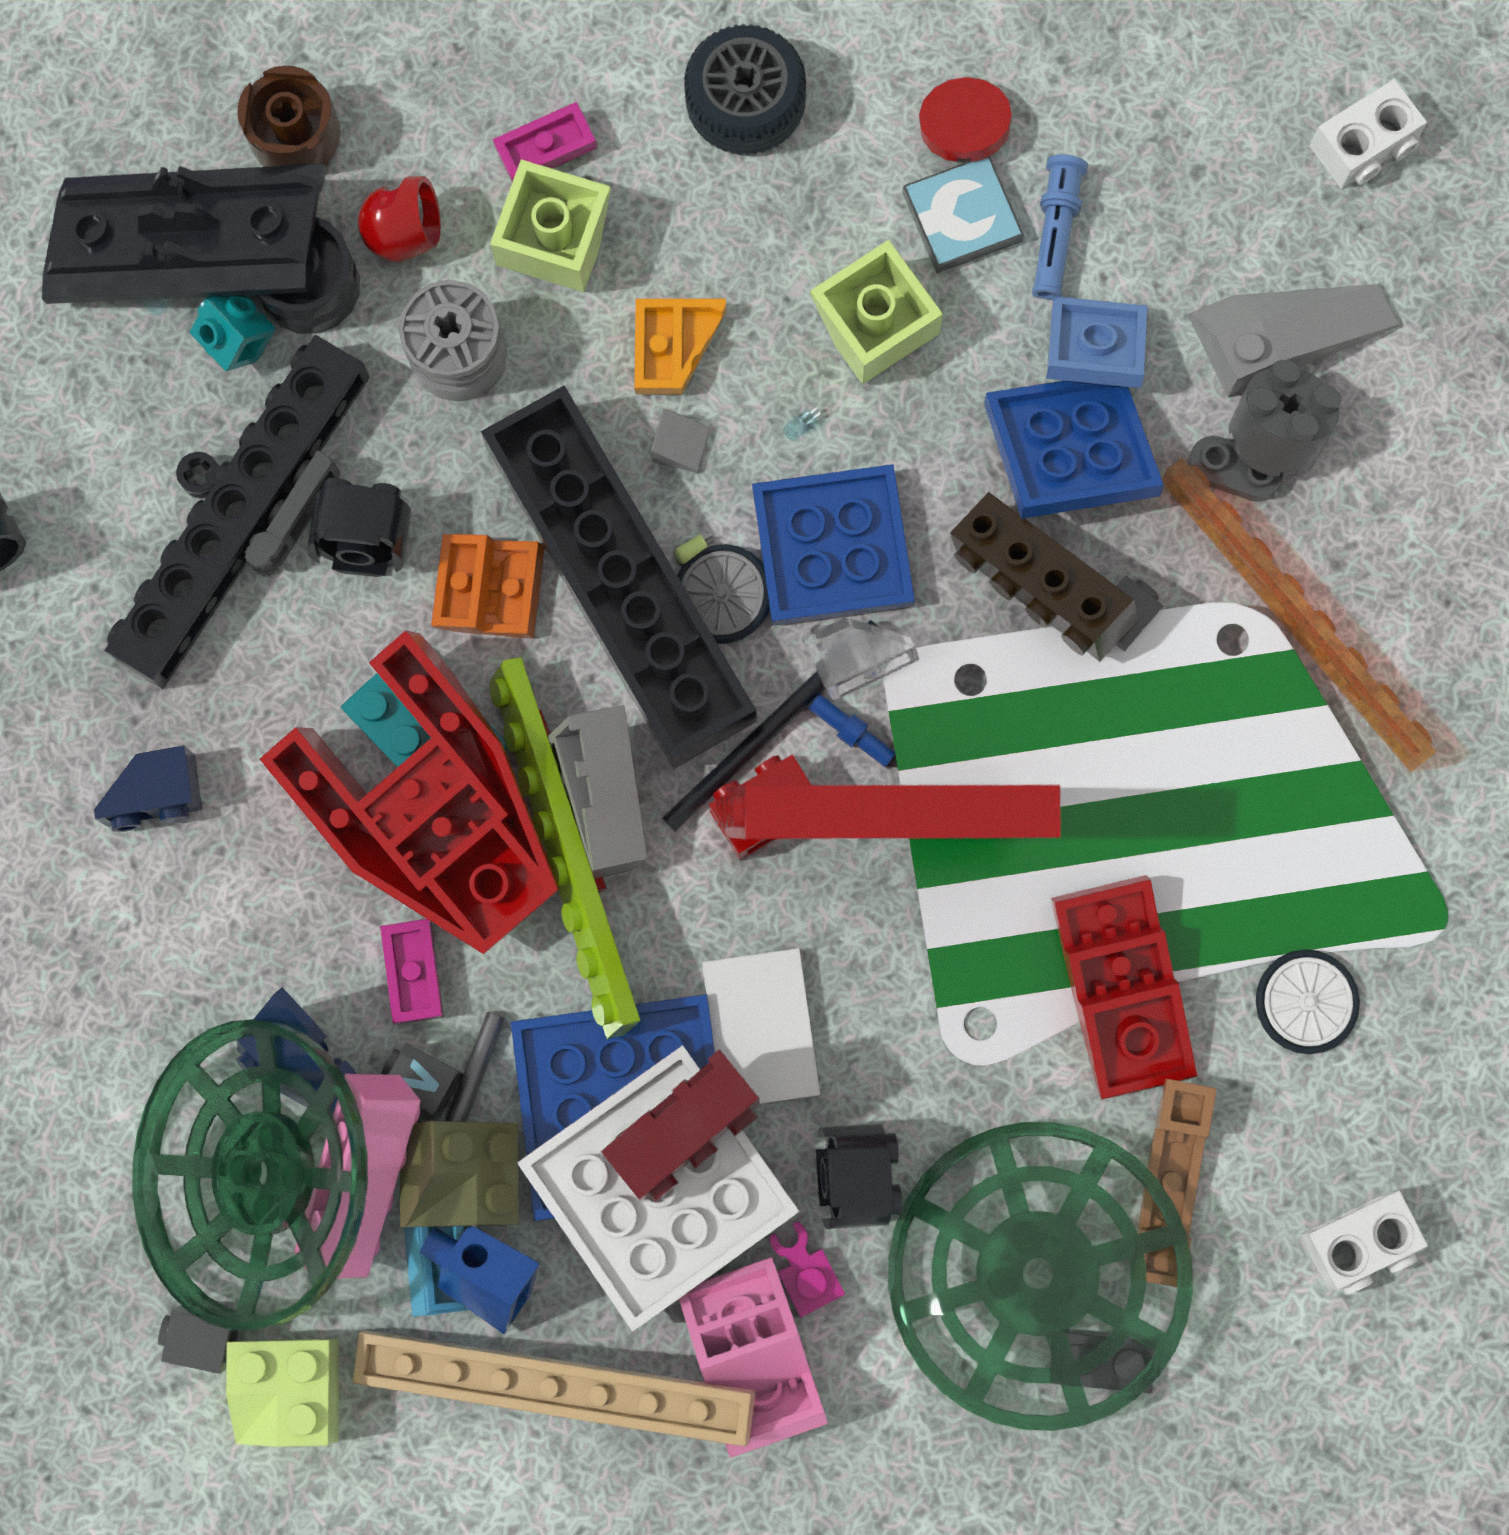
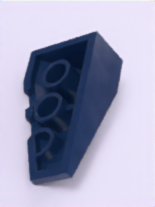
(285, 1010)

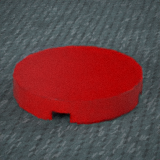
(965, 119)

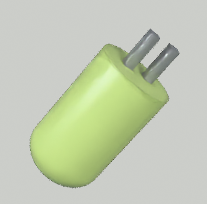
(691, 548)

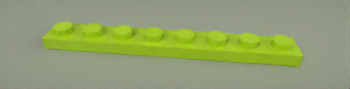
(556, 827)

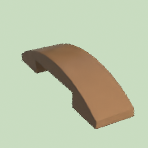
(1176, 1162)

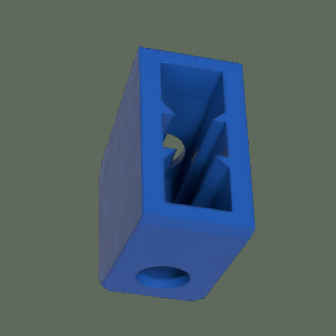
(482, 1274)

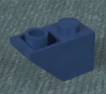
(152, 787)

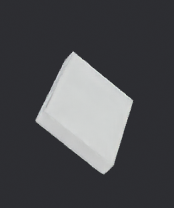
(764, 1023)

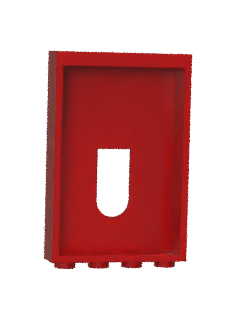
(889, 811)

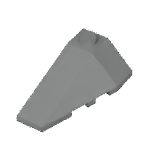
(1298, 326)

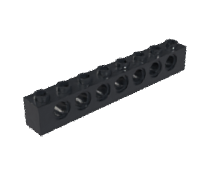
(214, 575)

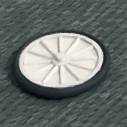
(1307, 1001)

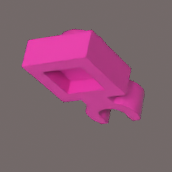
(809, 1277)

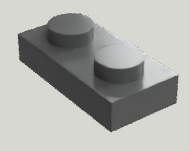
(1118, 1369)

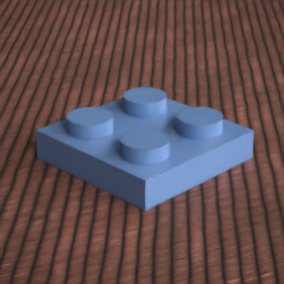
(1097, 342)

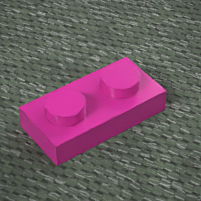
(547, 140)
(412, 971)

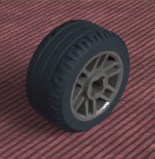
(745, 89)

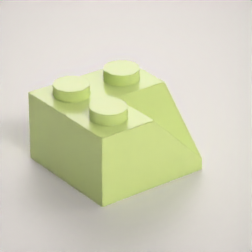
(551, 225)
(876, 311)
(283, 1391)

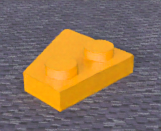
(672, 340)

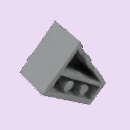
(601, 788)

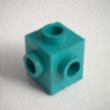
(232, 330)

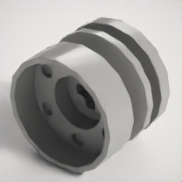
(464, 362)

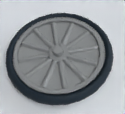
(727, 590)

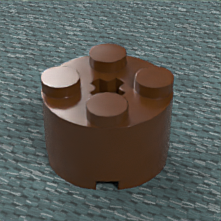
(289, 118)

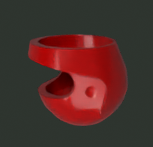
(392, 222)

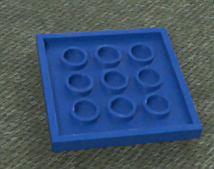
(572, 1068)

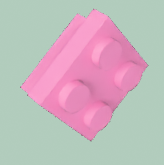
(752, 1343)

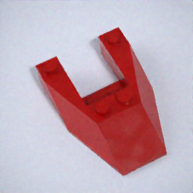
(445, 824)

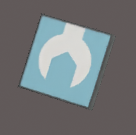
(962, 213)

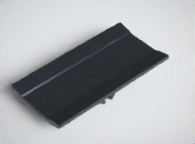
(183, 234)

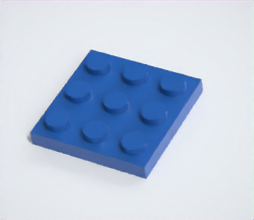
(1072, 446)
(833, 544)

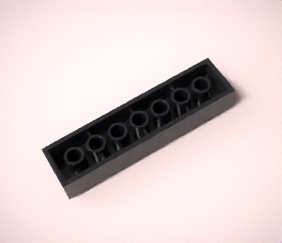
(619, 577)

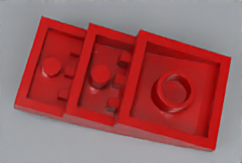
(1124, 987)

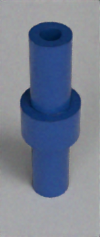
(852, 730)

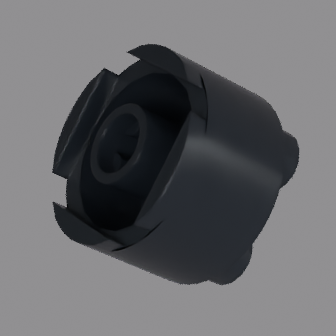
(359, 527)
(857, 1176)

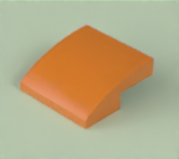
(488, 586)

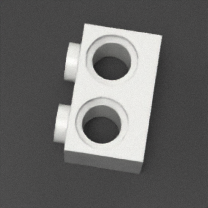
(1362, 129)
(1359, 1230)

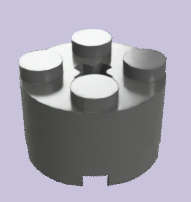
(1284, 420)

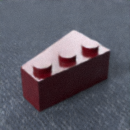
(683, 1128)

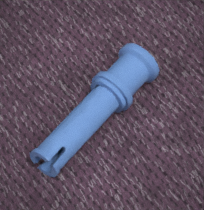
(1063, 203)

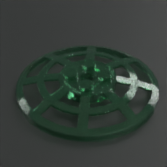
(237, 1173)
(1067, 1297)

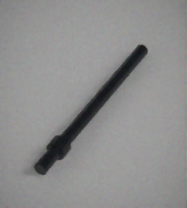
(745, 751)

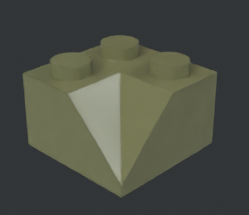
(460, 1175)

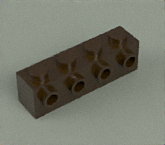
(1043, 577)

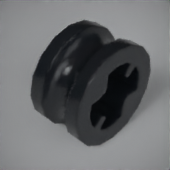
(185, 472)

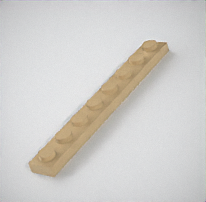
(555, 1387)

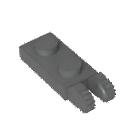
(290, 516)

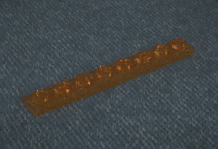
(1309, 627)

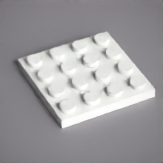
(648, 1249)

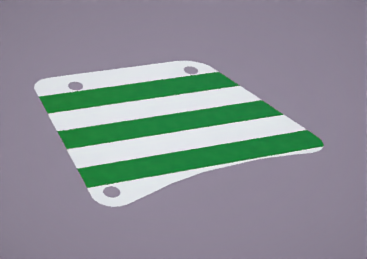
(1168, 767)

